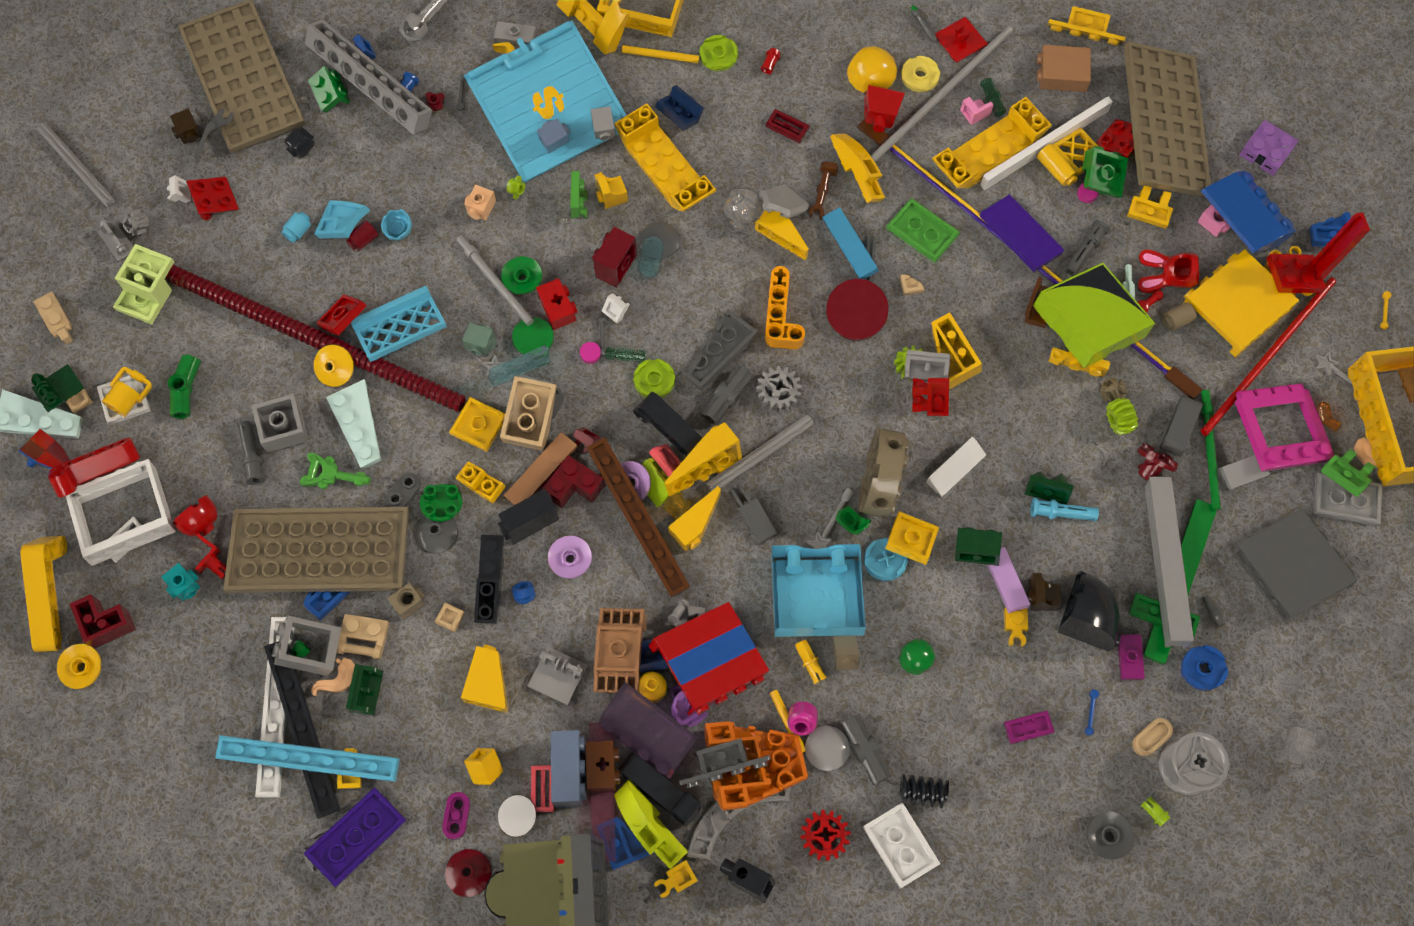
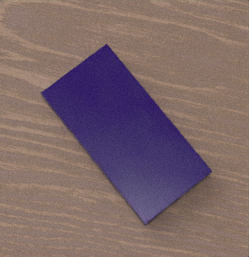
(1021, 233)
(354, 837)

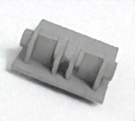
(557, 675)

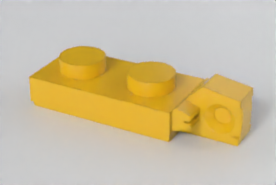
(1066, 358)

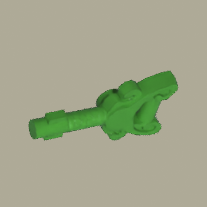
(329, 473)

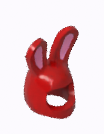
(1178, 270)

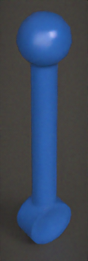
(1093, 694)

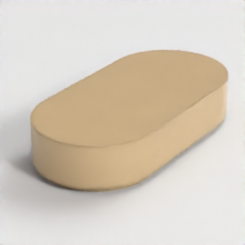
(1152, 737)

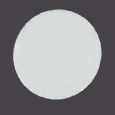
(516, 815)

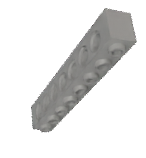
(368, 77)

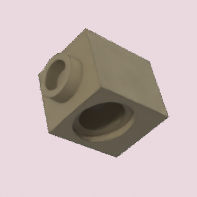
(398, 597)

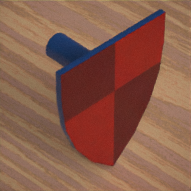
(44, 451)

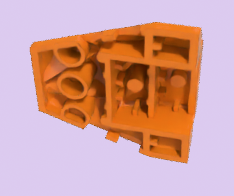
(753, 785)

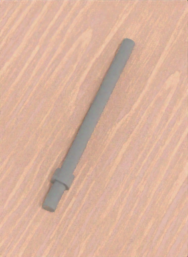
(472, 253)

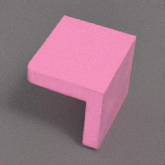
(975, 110)

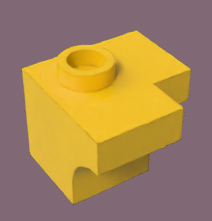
(610, 190)

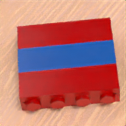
(711, 657)

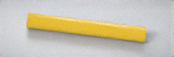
(779, 704)

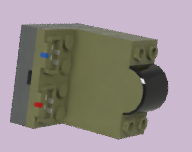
(551, 883)

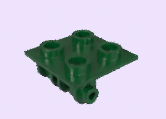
(56, 387)

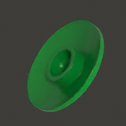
(521, 267)

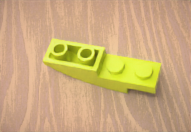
(645, 825)

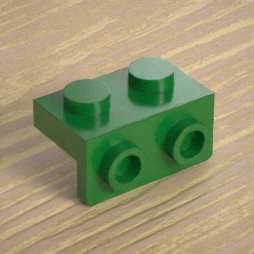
(328, 88)

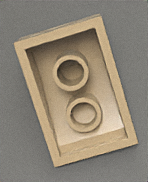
(528, 413)

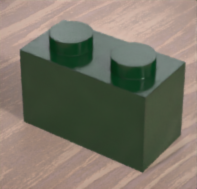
(978, 546)

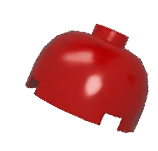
(197, 518)

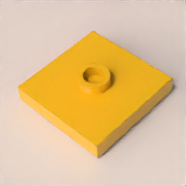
(478, 424)
(912, 538)

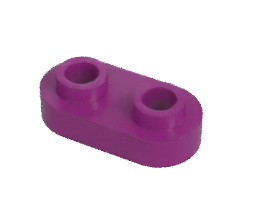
(456, 816)

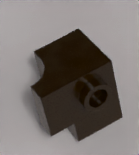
(1042, 594)

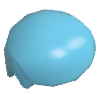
(396, 225)

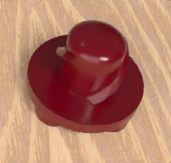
(1154, 462)

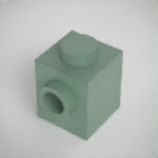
(479, 339)

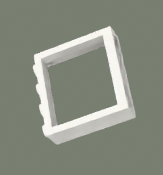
(128, 540)

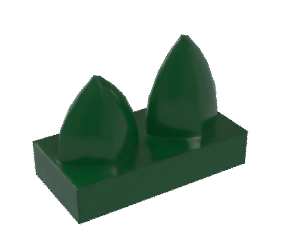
(1049, 489)

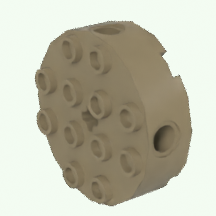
(883, 473)

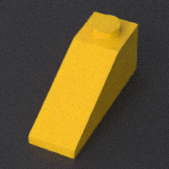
(782, 232)
(692, 525)

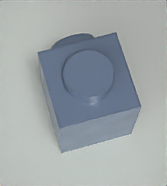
(553, 135)

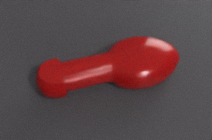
(1145, 304)

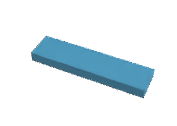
(850, 244)

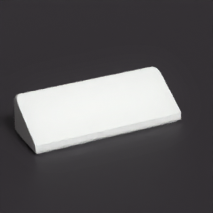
(956, 467)

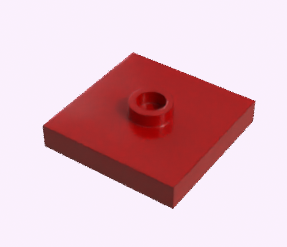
(341, 314)

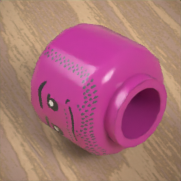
(802, 718)

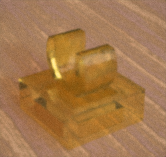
(677, 505)

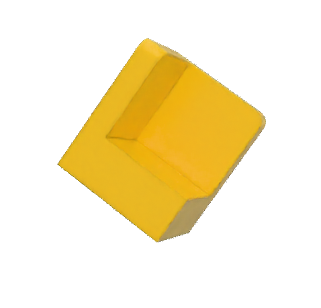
(483, 766)

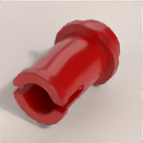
(772, 57)

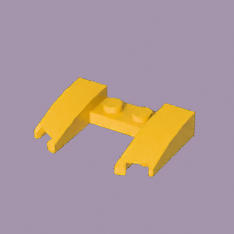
(605, 29)

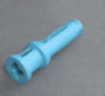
(1054, 509)

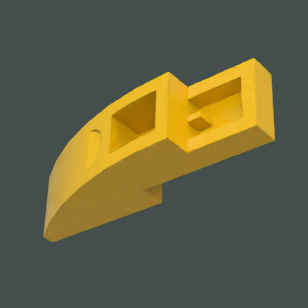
(857, 159)

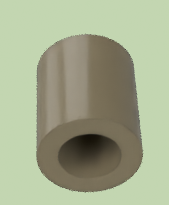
(1179, 316)

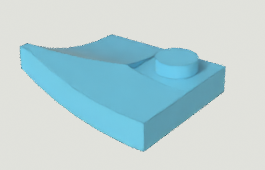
(340, 219)

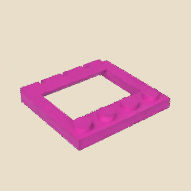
(1286, 455)

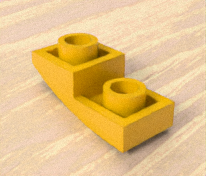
(480, 482)

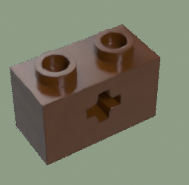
(595, 754)

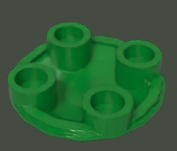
(440, 502)

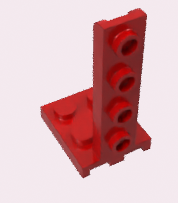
(1305, 272)

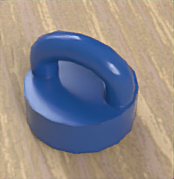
(523, 592)

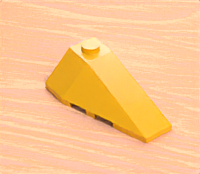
(713, 454)

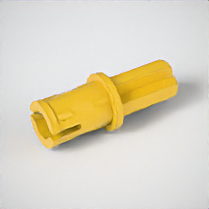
(810, 661)

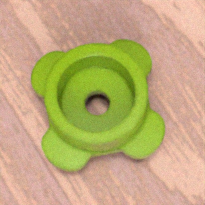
(515, 186)

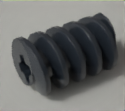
(924, 791)

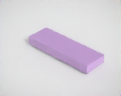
(1009, 584)

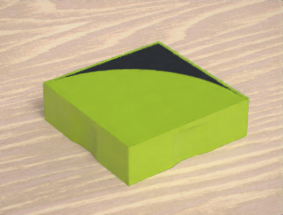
(1093, 314)

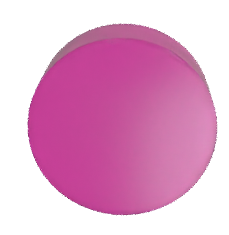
(1086, 195)
(590, 352)

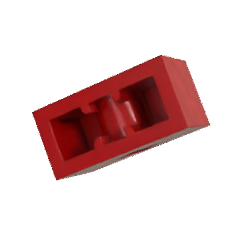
(559, 314)

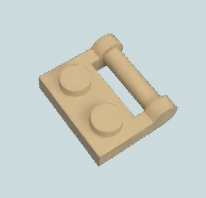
(366, 630)

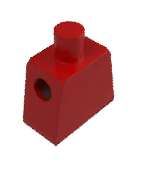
(881, 107)

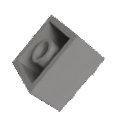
(280, 423)

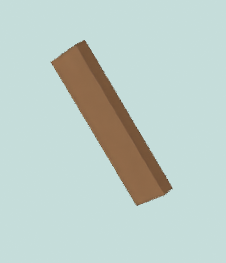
(541, 469)

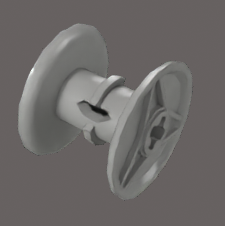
(1194, 764)

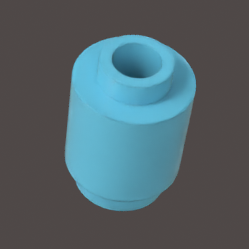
(296, 226)

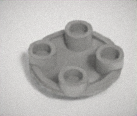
(827, 748)

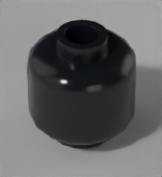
(299, 142)

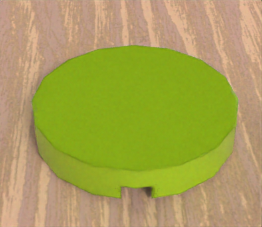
(722, 57)
(654, 377)

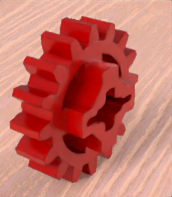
(839, 833)

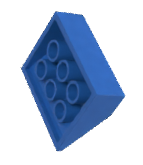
(1249, 211)

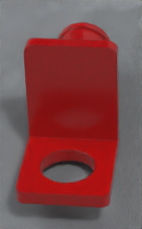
(210, 560)

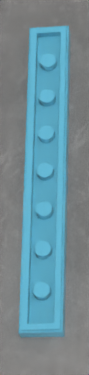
(307, 758)

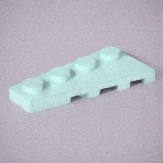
(28, 416)
(355, 418)

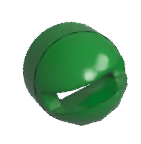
(300, 649)

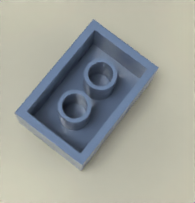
(568, 769)

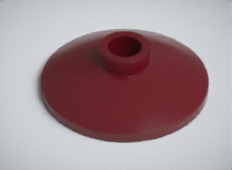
(476, 881)

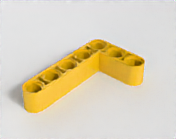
(41, 591)

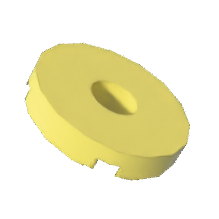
(917, 83)

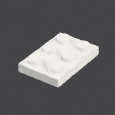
(901, 845)

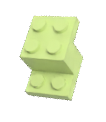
(143, 284)

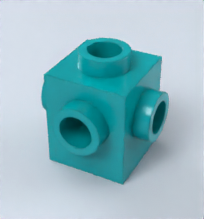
(181, 582)

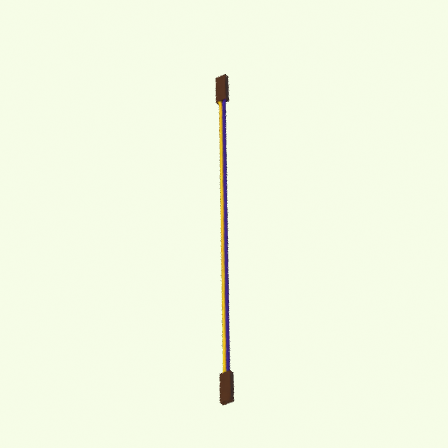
(1174, 376)

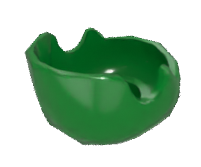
(916, 656)

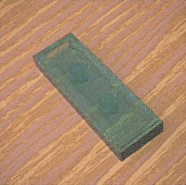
(519, 366)

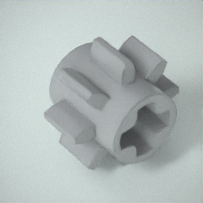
(135, 222)

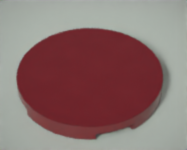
(857, 309)

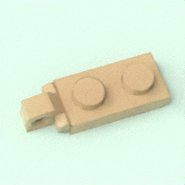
(54, 317)

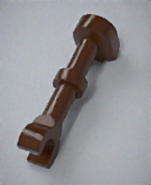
(828, 169)

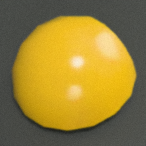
(872, 67)

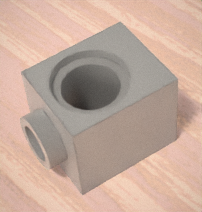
(603, 123)

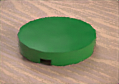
(533, 336)

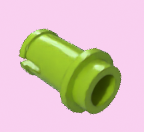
(1156, 812)

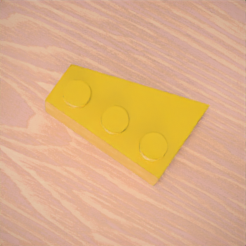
(951, 340)

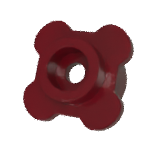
(438, 104)

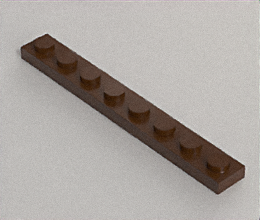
(638, 517)

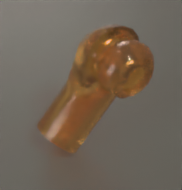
(1324, 413)

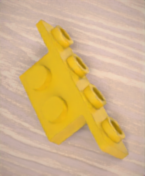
(1087, 23)

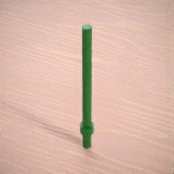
(1207, 412)

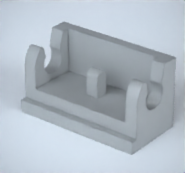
(926, 365)
(1240, 473)

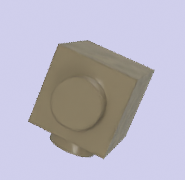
(845, 652)

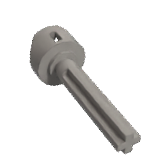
(418, 22)

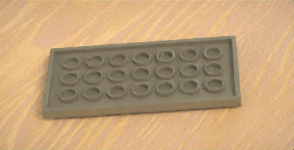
(317, 550)

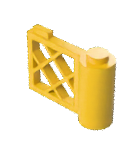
(1061, 163)

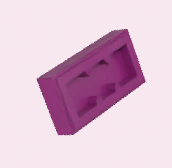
(1131, 657)
(1028, 727)

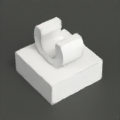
(178, 190)
(615, 308)

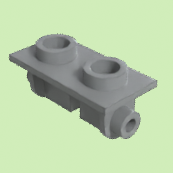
(115, 239)

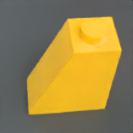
(486, 680)

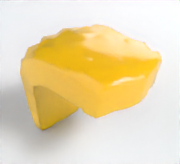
(504, 47)

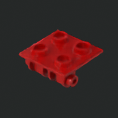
(1118, 138)
(212, 196)

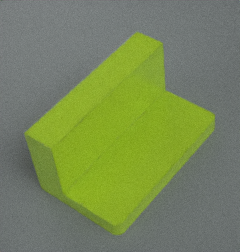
(657, 478)

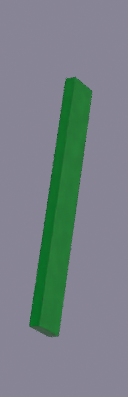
(1192, 549)

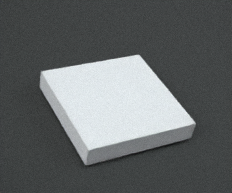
(138, 409)

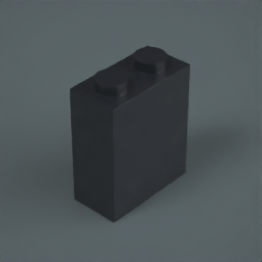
(528, 517)

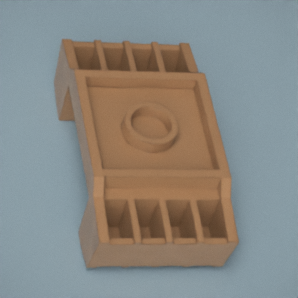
(618, 649)

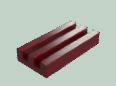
(785, 128)

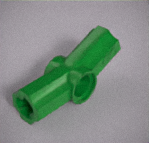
(180, 397)

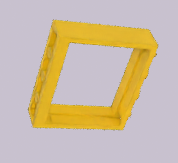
(647, 22)

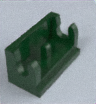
(364, 690)

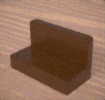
(1031, 315)

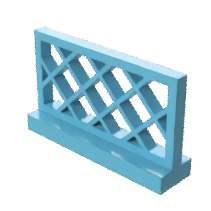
(393, 314)

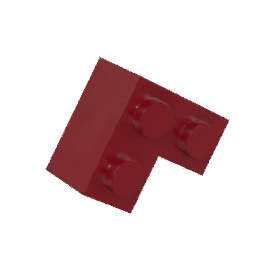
(572, 478)
(100, 626)

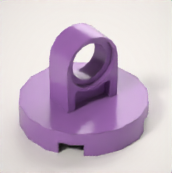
(682, 706)

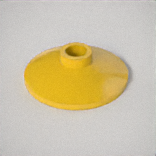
(341, 362)
(69, 666)

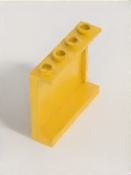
(1240, 301)

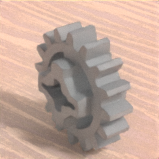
(768, 384)

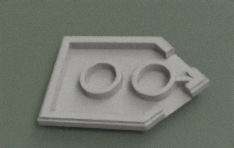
(783, 200)

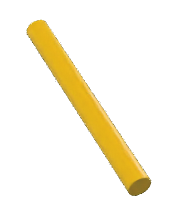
(660, 54)

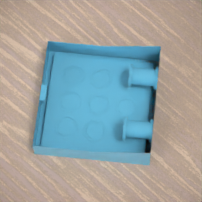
(817, 594)

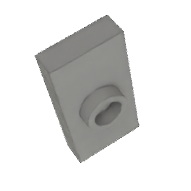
(511, 32)

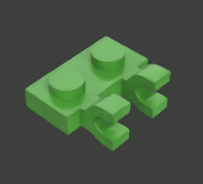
(578, 195)
(1346, 475)

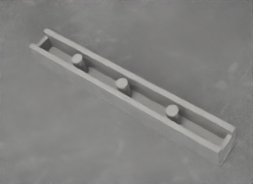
(1168, 562)

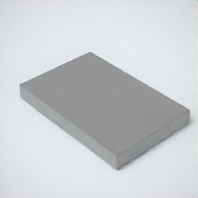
(1338, 503)

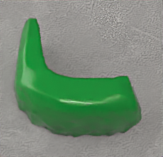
(852, 521)

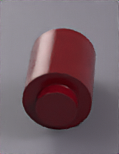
(362, 236)

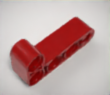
(69, 474)

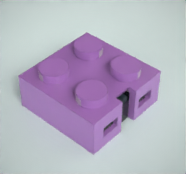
(1269, 147)

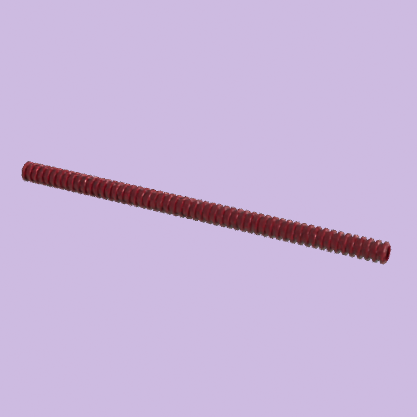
(313, 337)

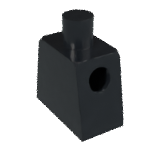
(756, 883)

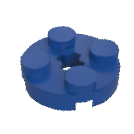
(1192, 672)

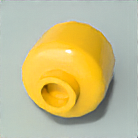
(653, 686)

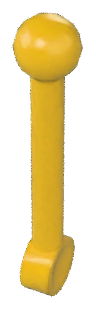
(1386, 296)

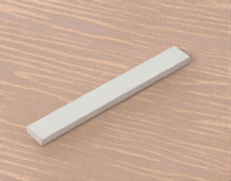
(1031, 151)
(273, 724)

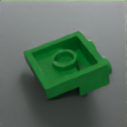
(1104, 171)

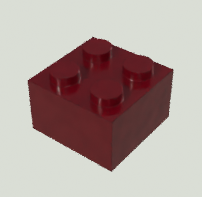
(614, 256)

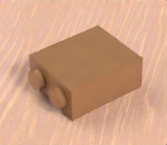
(1064, 68)

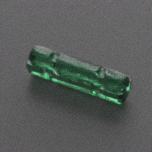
(625, 354)

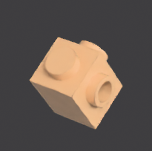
(480, 202)

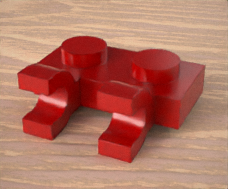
(937, 396)

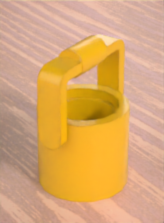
(122, 397)

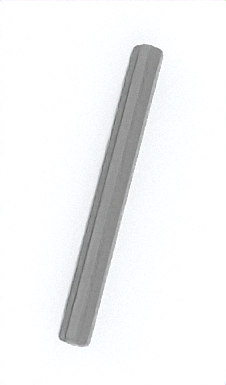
(76, 164)
(760, 453)

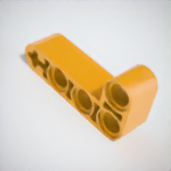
(779, 307)

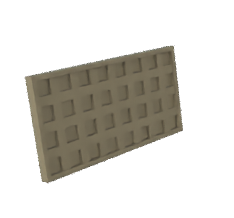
(241, 75)
(1166, 119)

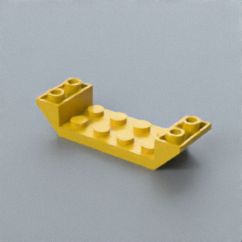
(994, 145)
(662, 160)

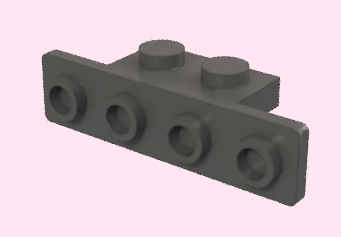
(723, 759)

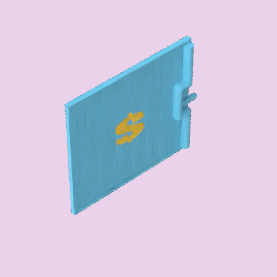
(537, 84)

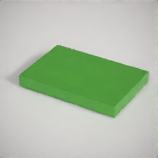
(923, 230)

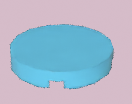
(884, 563)

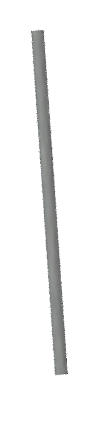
(941, 93)

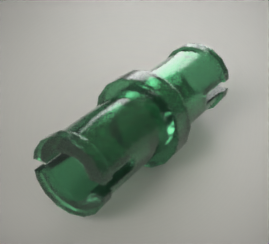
(993, 96)

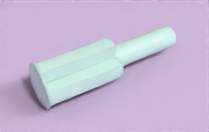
(1128, 284)

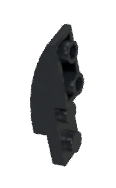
(489, 579)

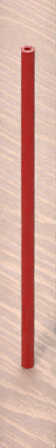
(1267, 357)

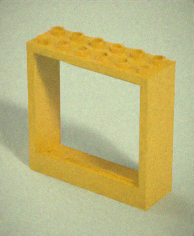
(1375, 411)

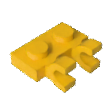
(1149, 211)

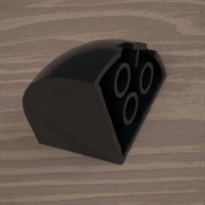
(1091, 613)

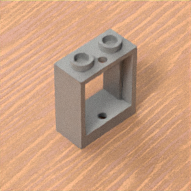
(326, 665)

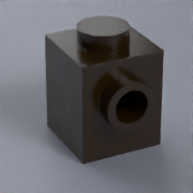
(185, 126)

